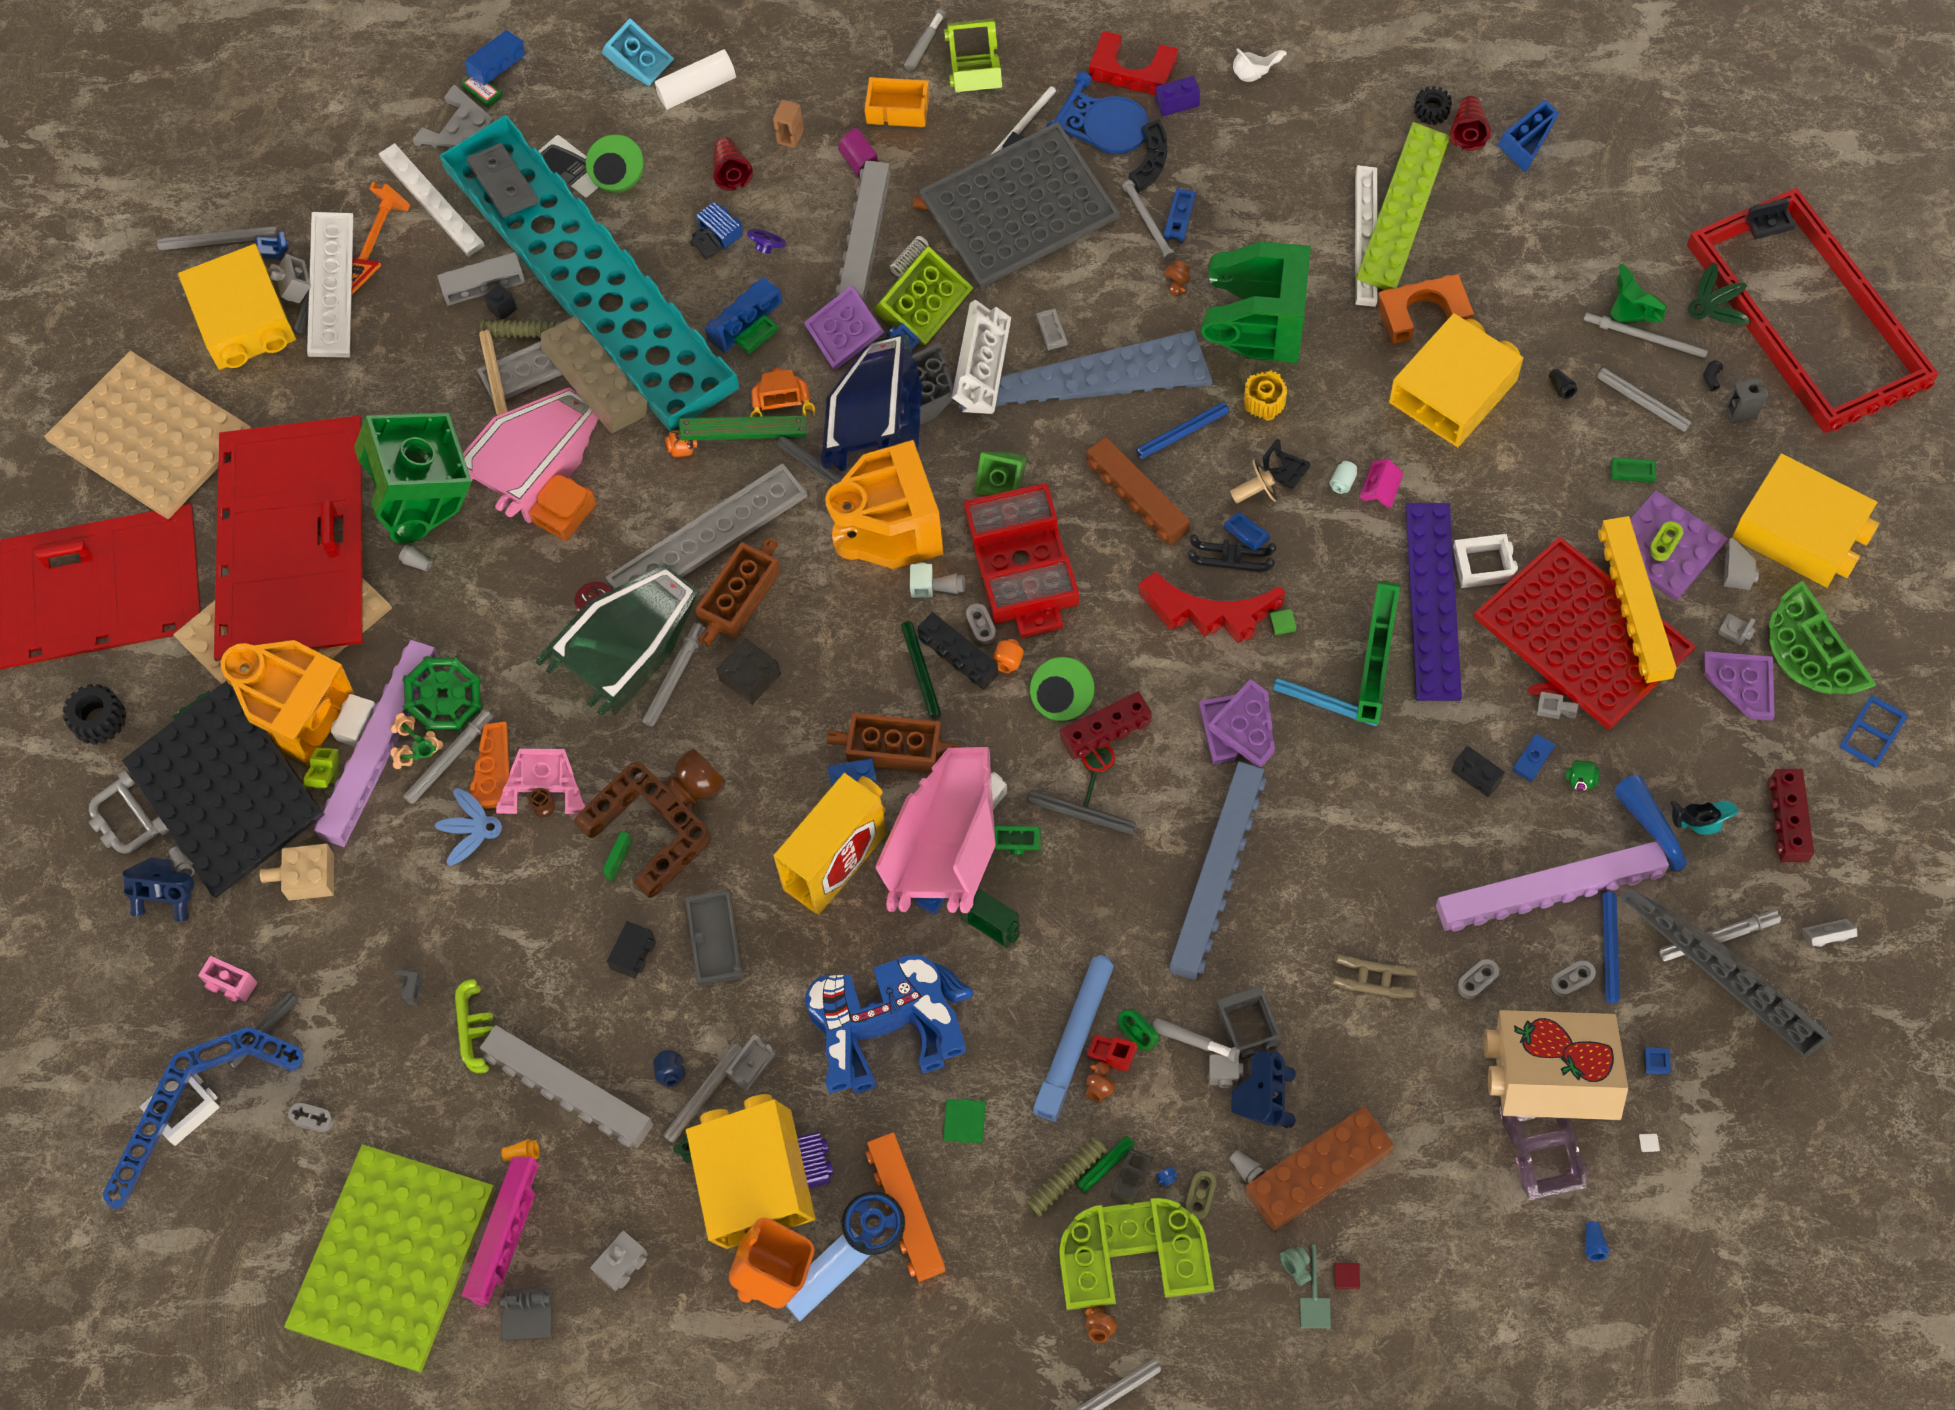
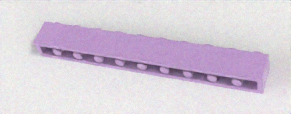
(370, 752)
(1551, 886)

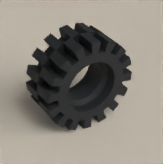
(1432, 96)

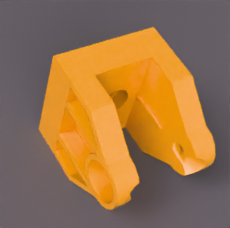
(889, 511)
(288, 693)

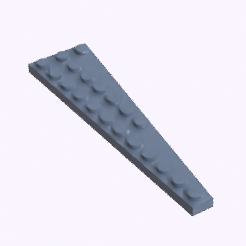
(1141, 366)

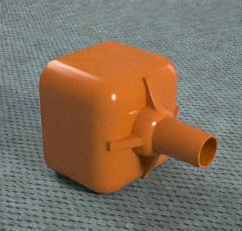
(771, 1264)

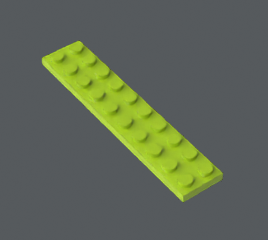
(1403, 207)

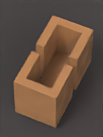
(788, 124)

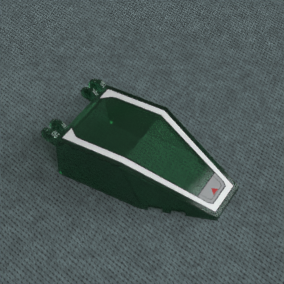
(623, 636)

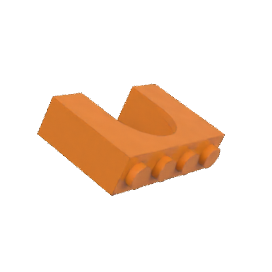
(1445, 292)

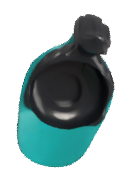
(1703, 818)

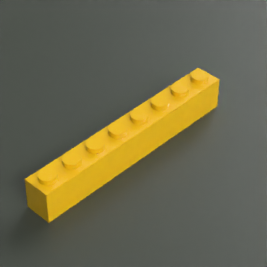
(1637, 600)

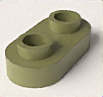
(1201, 1196)

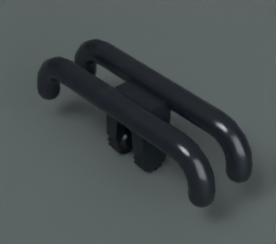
(1231, 555)

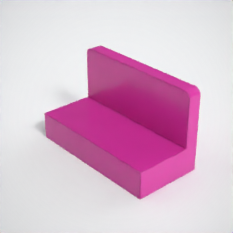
(1382, 482)

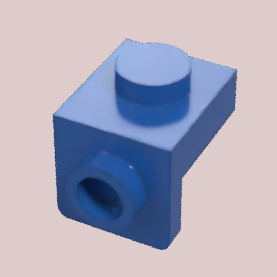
(272, 247)

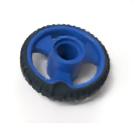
(861, 1205)

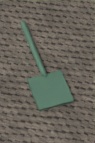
(1315, 1310)

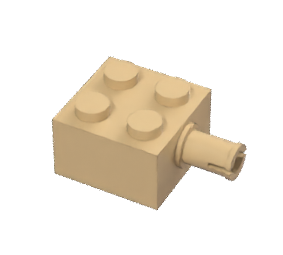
(304, 872)

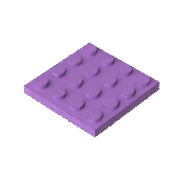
(1692, 554)

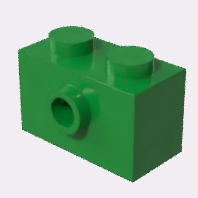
(1018, 839)

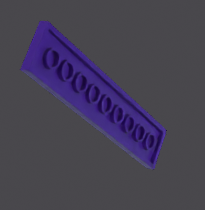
(1433, 602)

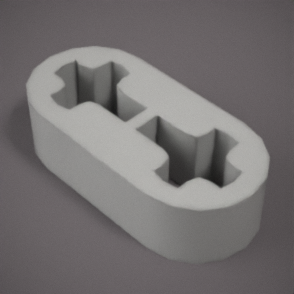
(312, 1112)

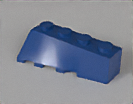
(748, 308)

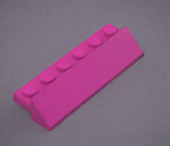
(502, 1231)

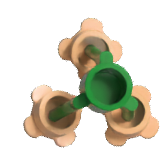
(421, 747)

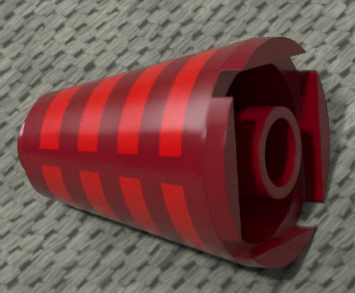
(1470, 125)
(730, 165)

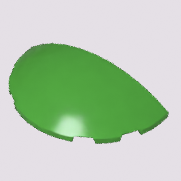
(1811, 648)

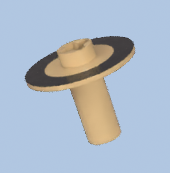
(1262, 481)

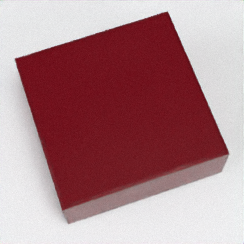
(1347, 1276)

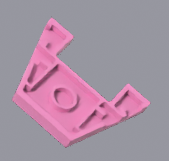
(541, 769)

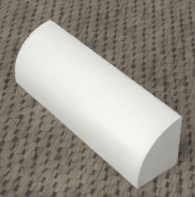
(695, 79)

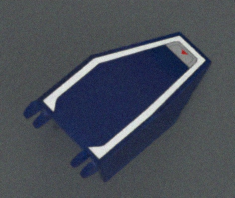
(873, 402)

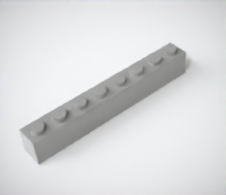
(864, 228)
(566, 1086)

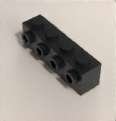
(957, 651)

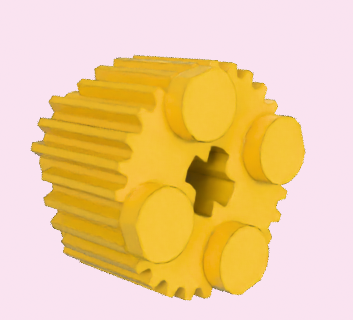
(1265, 395)

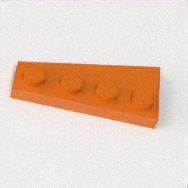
(492, 765)

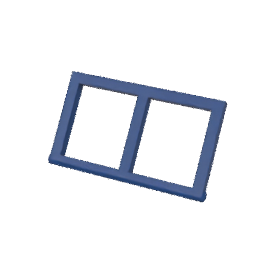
(1874, 731)

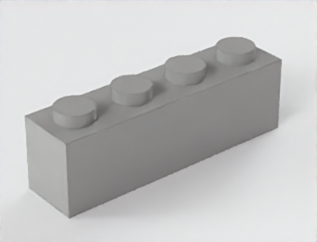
(480, 278)

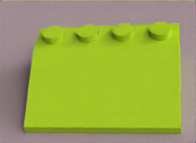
(923, 296)

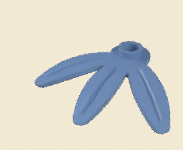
(463, 826)

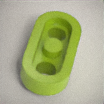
(1665, 542)

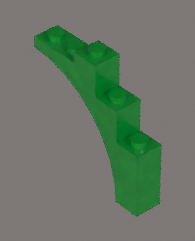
(1377, 652)

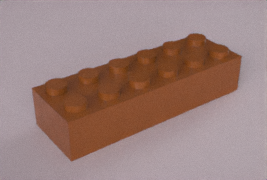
(1319, 1168)

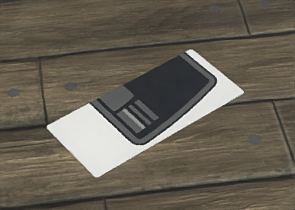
(569, 164)

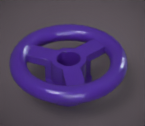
(765, 240)

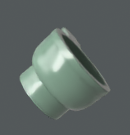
(1294, 1262)

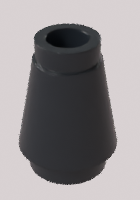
(1563, 384)

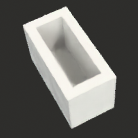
(352, 719)

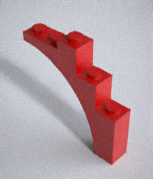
(1206, 615)

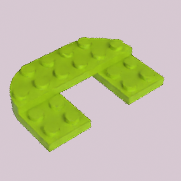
(1131, 1230)

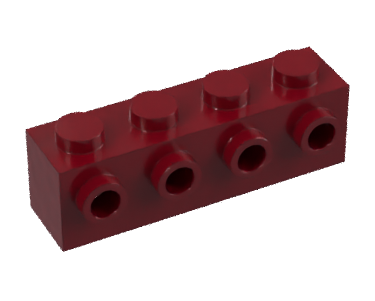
(1106, 725)
(1791, 815)

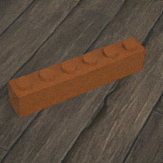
(1137, 491)

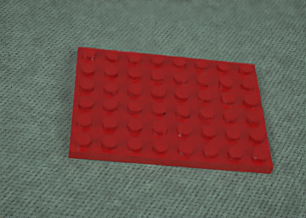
(1571, 629)

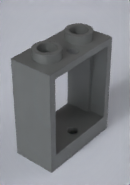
(1243, 1000)

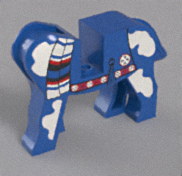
(910, 993)

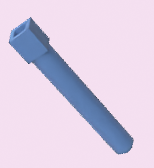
(1074, 1037)

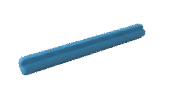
(1316, 698)

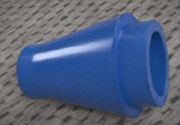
(1595, 1242)

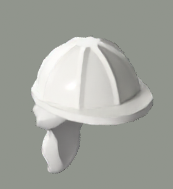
(1251, 66)

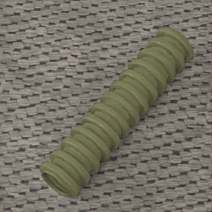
(515, 328)
(1065, 1176)

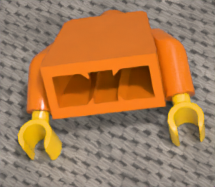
(780, 390)

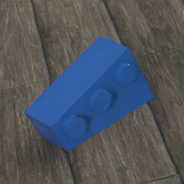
(1527, 135)

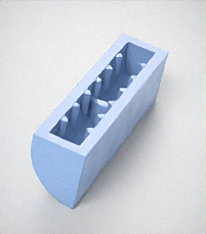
(825, 1275)

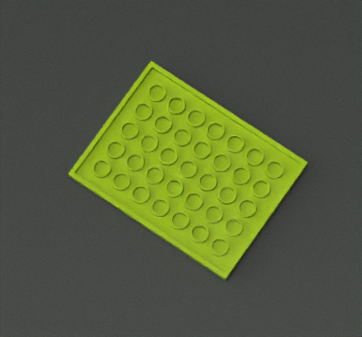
(390, 1258)

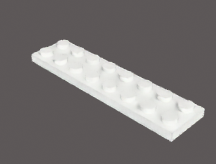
(330, 285)

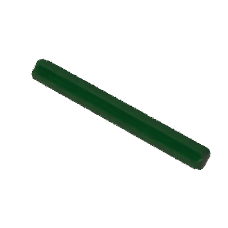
(921, 670)

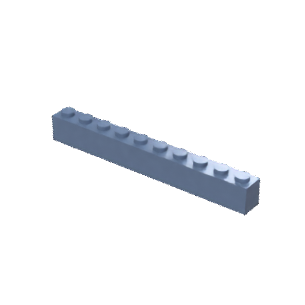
(1217, 871)

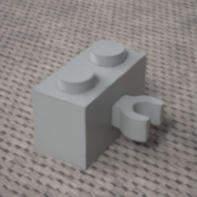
(291, 278)
(619, 1261)

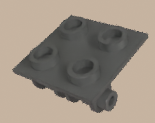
(526, 1313)

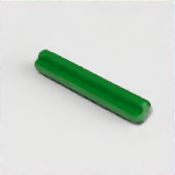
(1105, 1164)

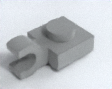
(1552, 706)

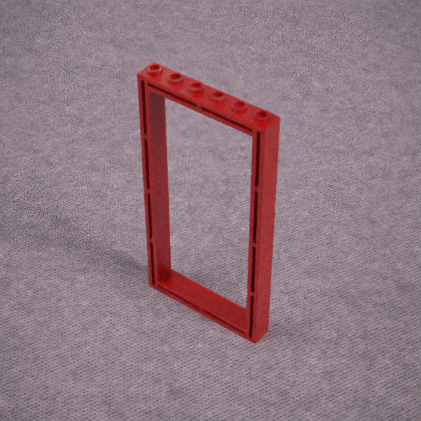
(1922, 371)

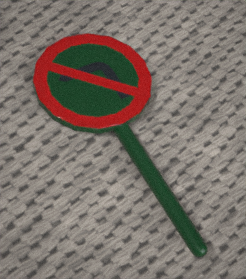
(1098, 762)

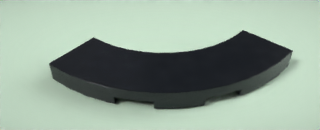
(1155, 157)

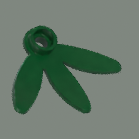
(1710, 302)

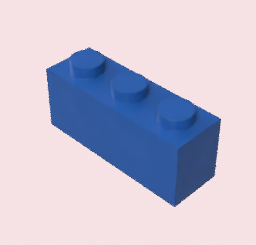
(495, 57)

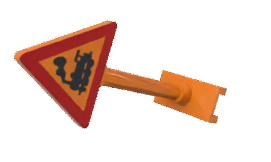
(362, 267)

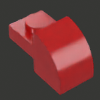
(1114, 1052)

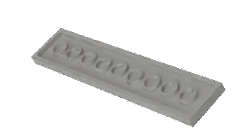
(717, 527)

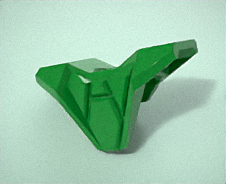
(1633, 302)

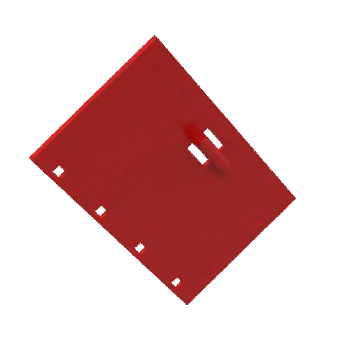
(278, 573)
(128, 586)

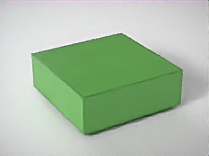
(1282, 622)

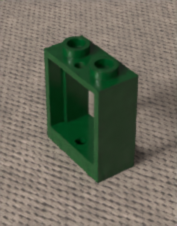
(993, 919)

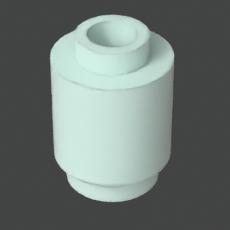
(1343, 477)

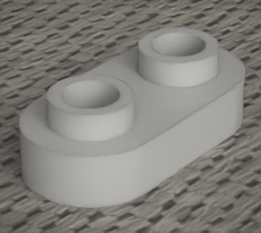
(981, 625)
(1571, 978)
(1477, 980)

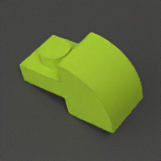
(323, 768)

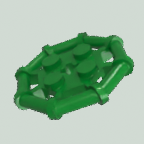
(443, 681)

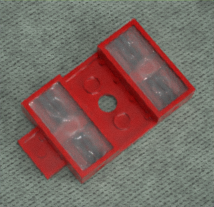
(1028, 592)

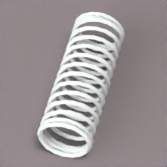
(920, 246)

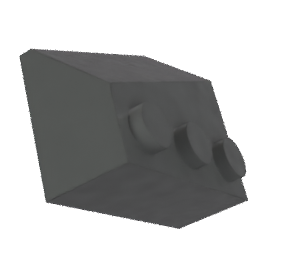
(935, 380)

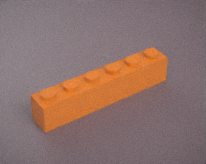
(897, 1182)

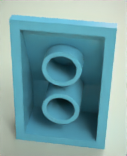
(637, 53)

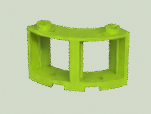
(976, 78)

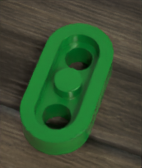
(1138, 1030)

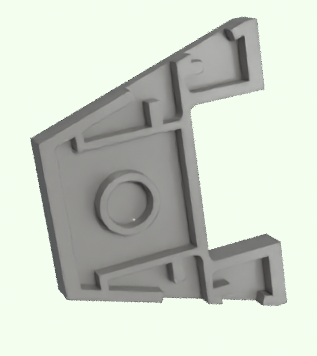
(464, 123)

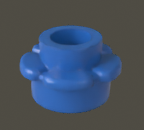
(1167, 1176)

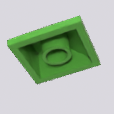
(999, 472)

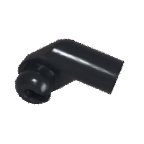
(1710, 374)

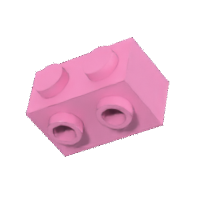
(227, 979)

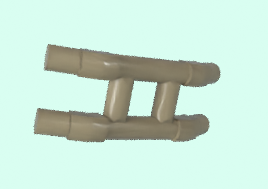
(1386, 970)

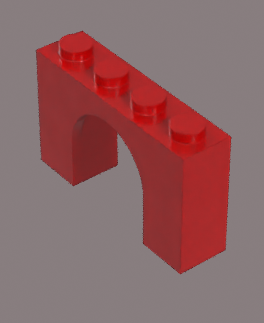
(1107, 70)

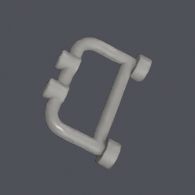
(99, 823)

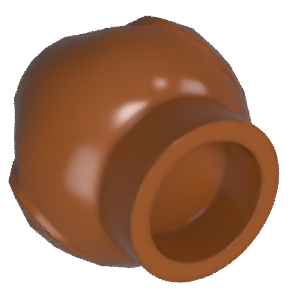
(1179, 273)
(1097, 1084)
(1100, 1324)

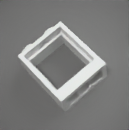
(1482, 544)
(194, 1118)

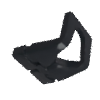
(1291, 469)

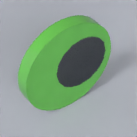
(615, 163)
(1062, 689)

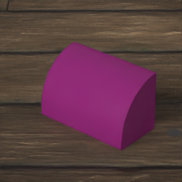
(856, 150)

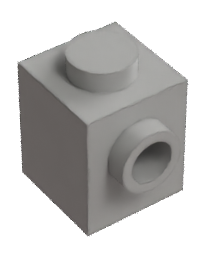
(1224, 1072)

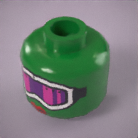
(1583, 775)

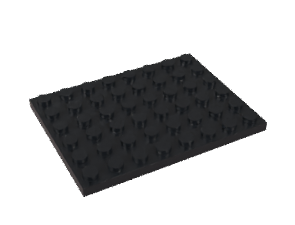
(222, 789)

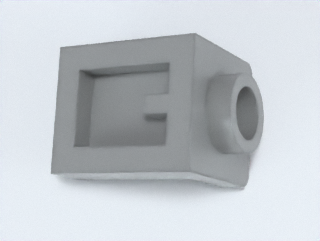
(1737, 629)

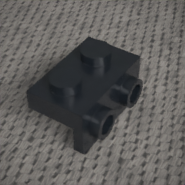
(1770, 219)

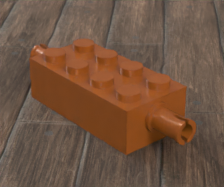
(737, 591)
(892, 742)

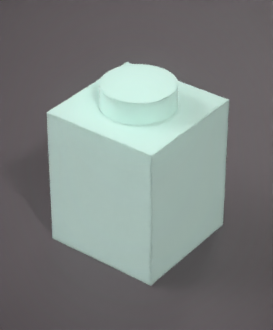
(921, 580)

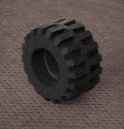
(86, 701)

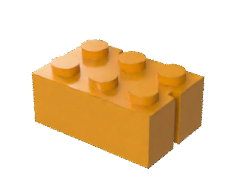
(897, 102)

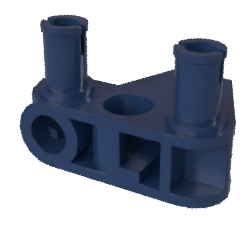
(156, 882)
(1254, 1096)

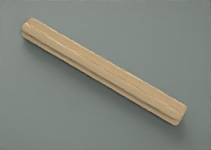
(493, 372)

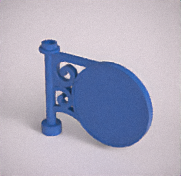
(1109, 123)

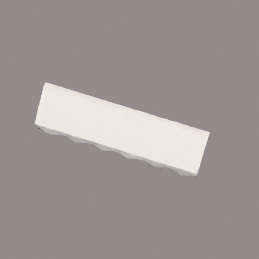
(981, 358)

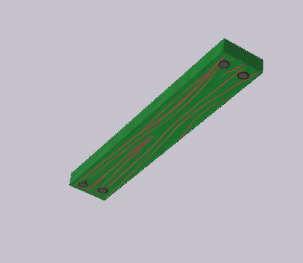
(742, 427)

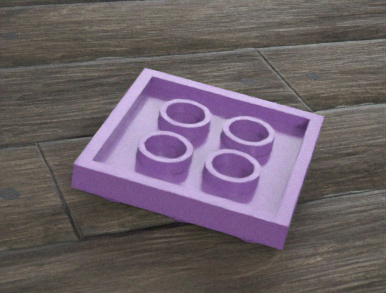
(844, 327)

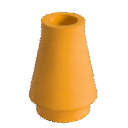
(521, 1149)

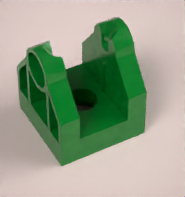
(1274, 291)
(415, 471)

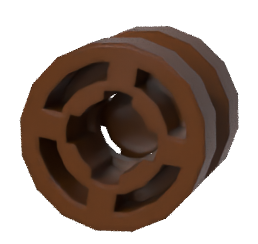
(546, 804)

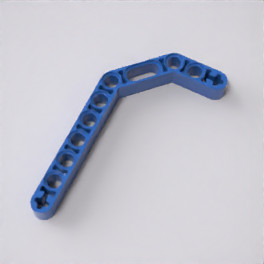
(171, 1098)

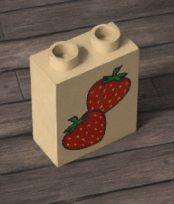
(1557, 1065)

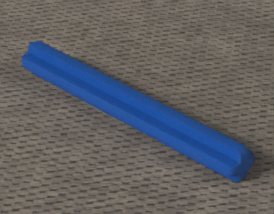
(1182, 430)
(1611, 951)

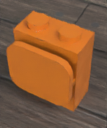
(562, 506)

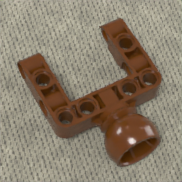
(673, 800)

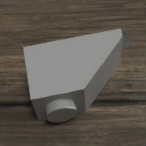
(1739, 567)

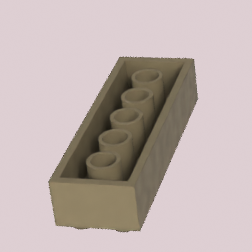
(593, 374)

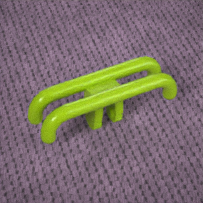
(465, 1021)

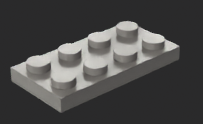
(522, 371)

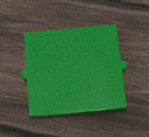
(964, 1121)

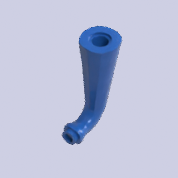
(1640, 802)

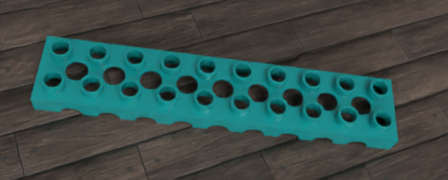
(612, 264)

